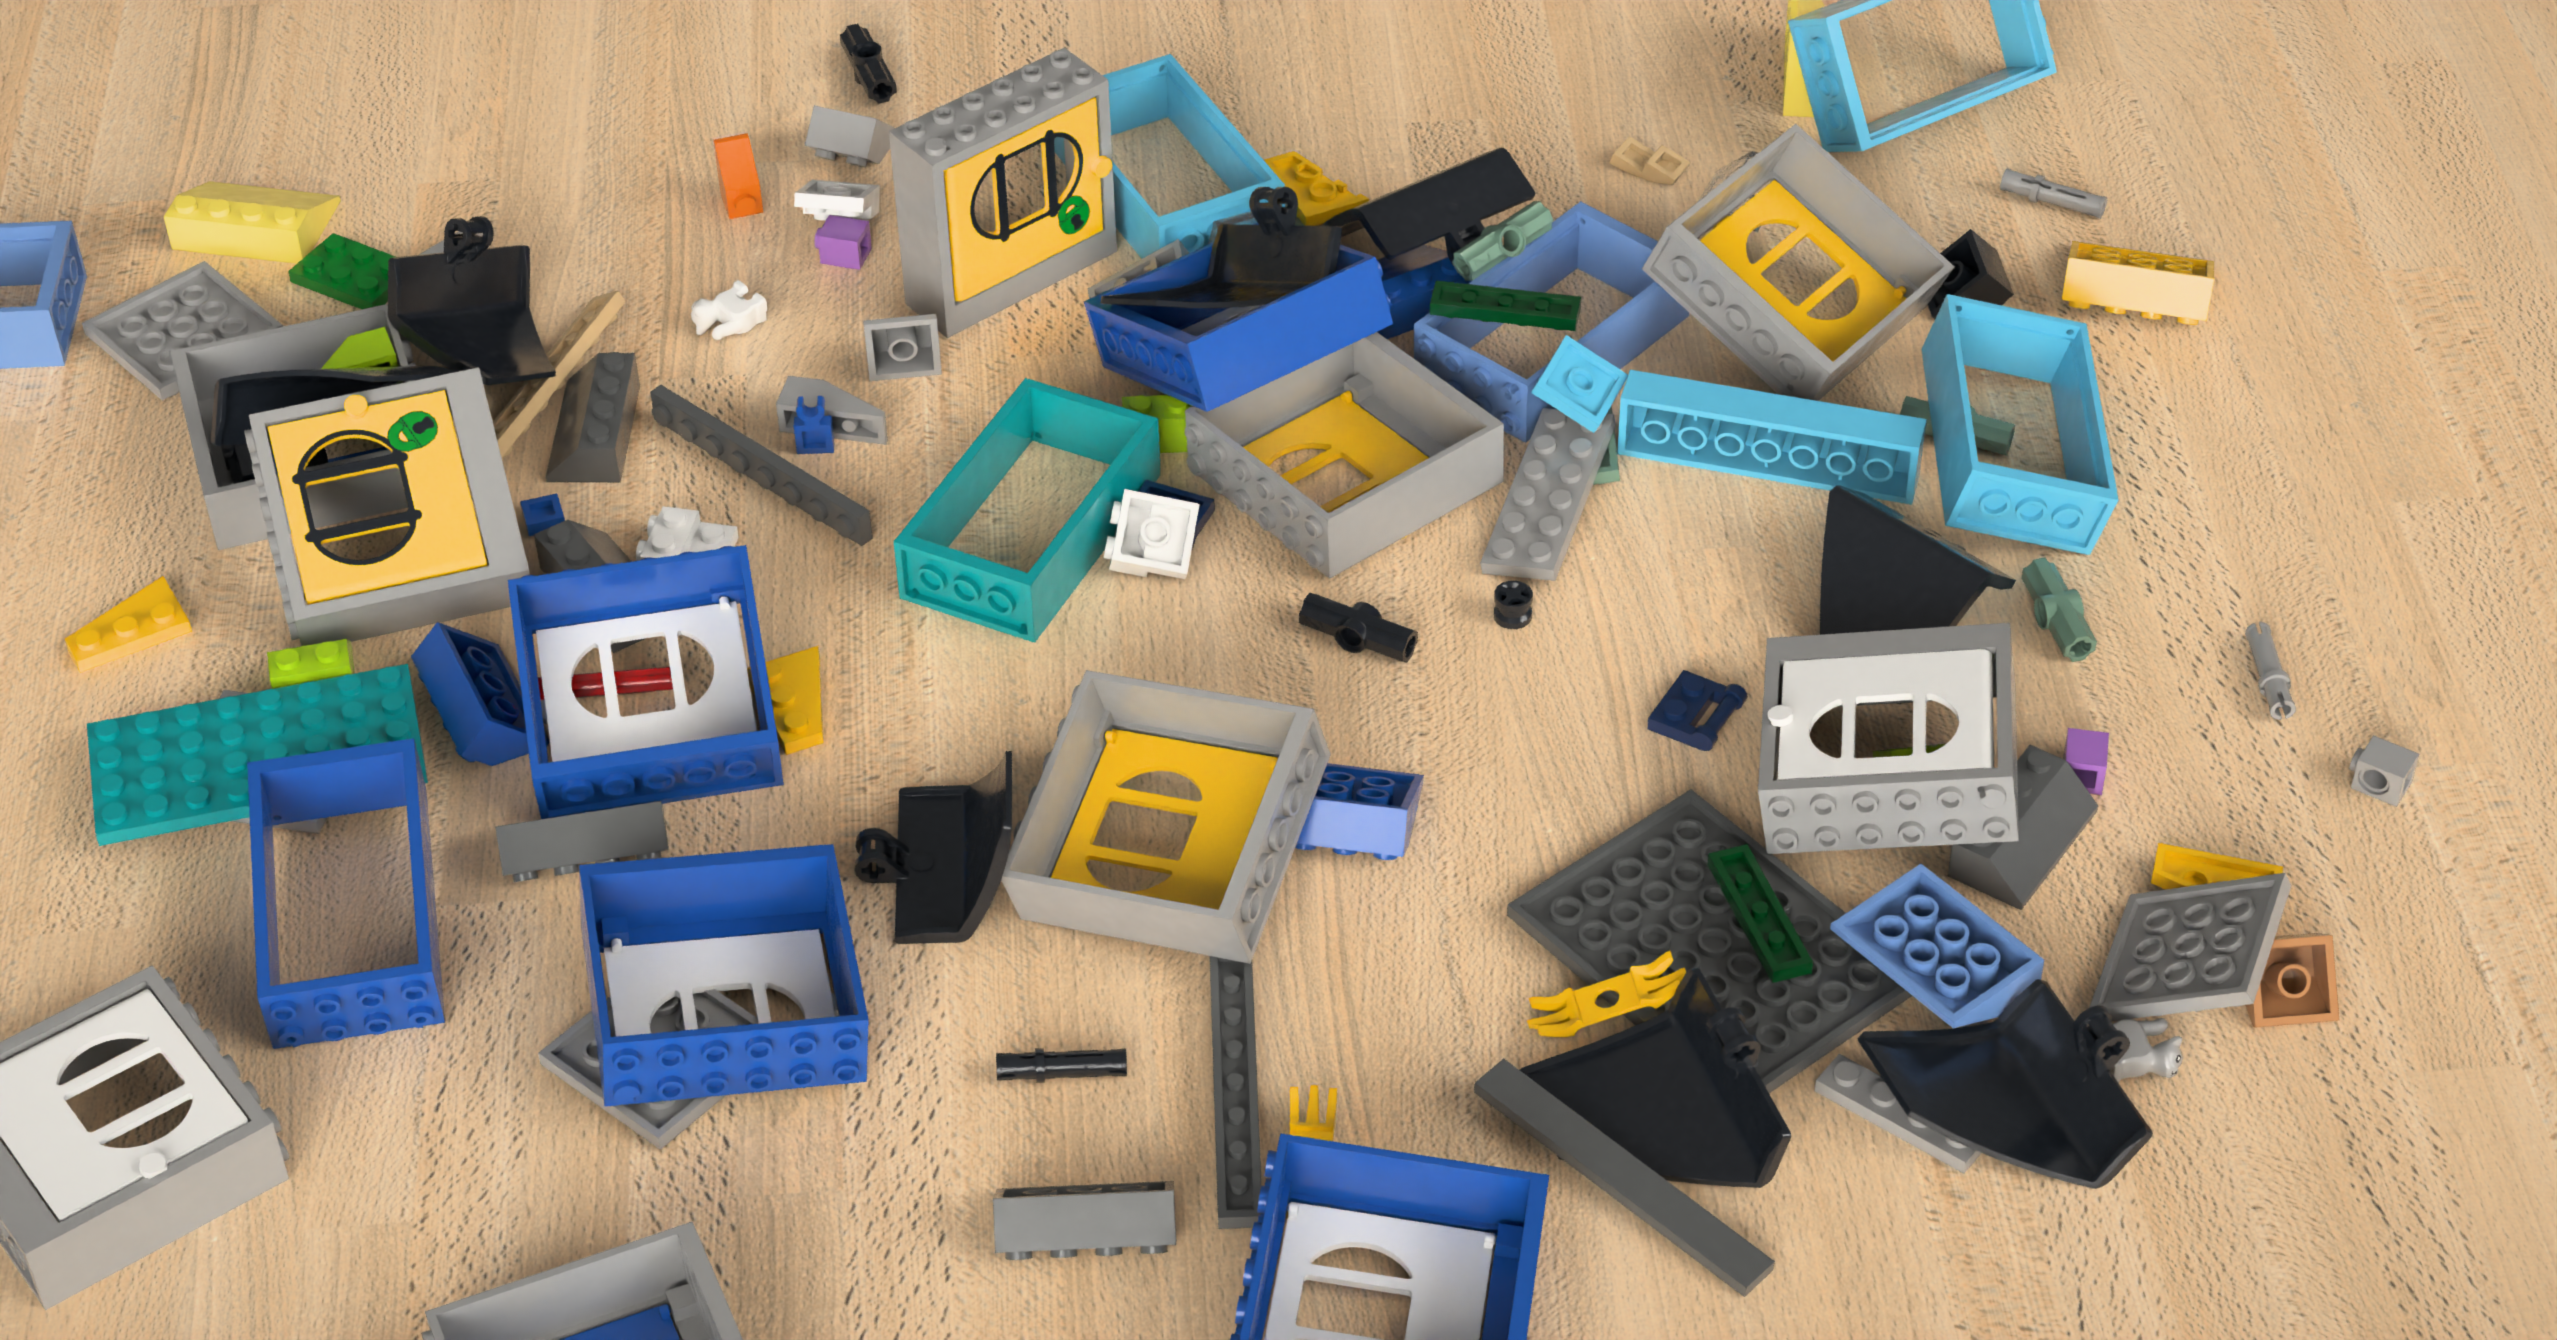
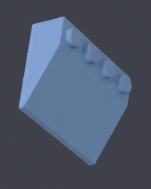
(1940, 948)

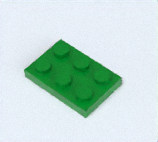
(345, 272)

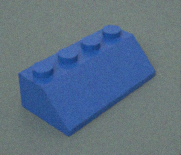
(473, 694)

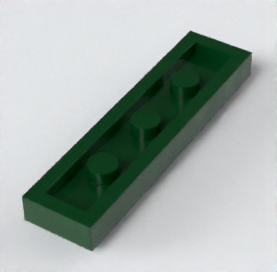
(1505, 305)
(1760, 913)

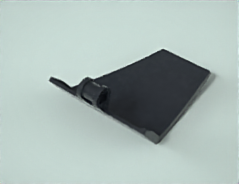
(1440, 205)
(1253, 261)
(470, 305)
(265, 391)
(1892, 571)
(945, 856)
(2021, 1087)
(1678, 1092)

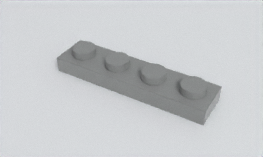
(1871, 1099)

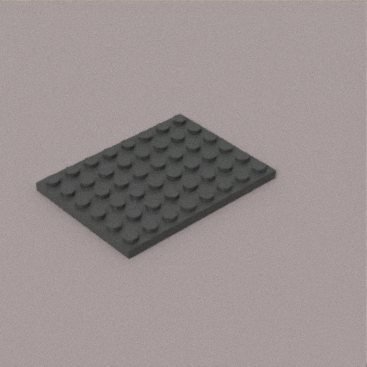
(1657, 895)

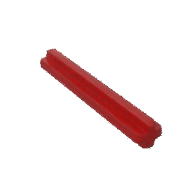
(626, 682)

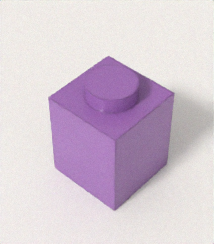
(843, 242)
(2087, 756)

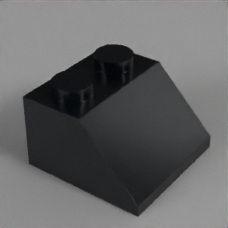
(1976, 273)

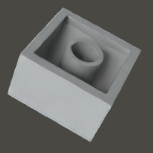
(847, 135)
(902, 347)

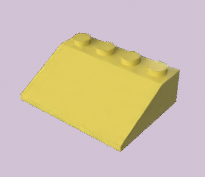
(1794, 92)
(248, 221)

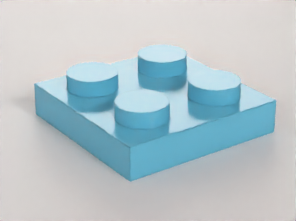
(1579, 384)

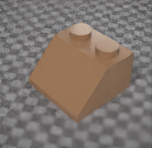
(2297, 982)

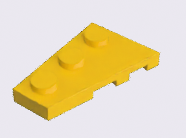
(1316, 194)
(796, 699)

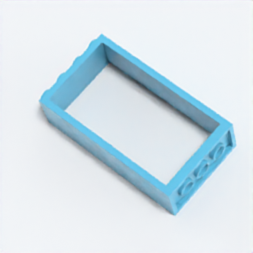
(1165, 90)
(1835, 93)
(2006, 499)

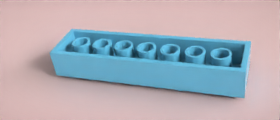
(1770, 436)

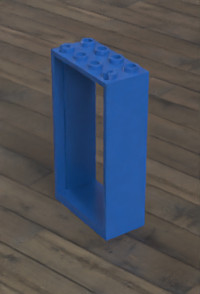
(325, 787)

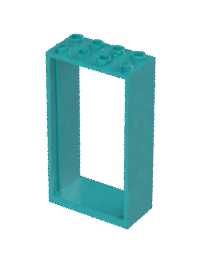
(998, 594)

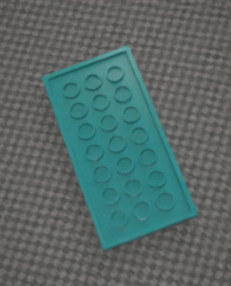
(191, 760)

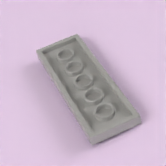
(1546, 497)

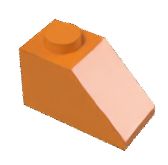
(738, 176)

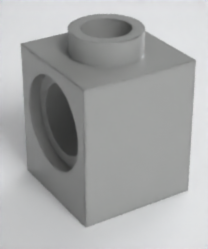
(2383, 770)

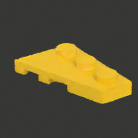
(129, 627)
(2189, 867)

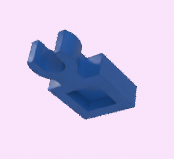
(813, 429)

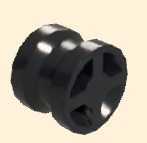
(1513, 604)

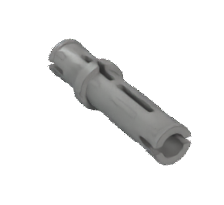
(2040, 189)
(2273, 681)

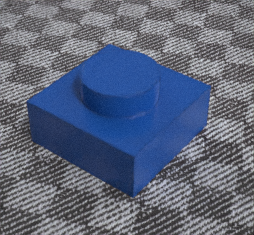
(541, 513)

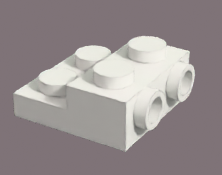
(838, 199)
(682, 531)
(1151, 535)

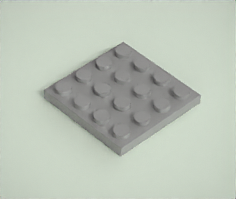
(174, 315)
(2192, 947)
(575, 1061)

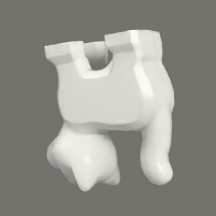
(731, 310)

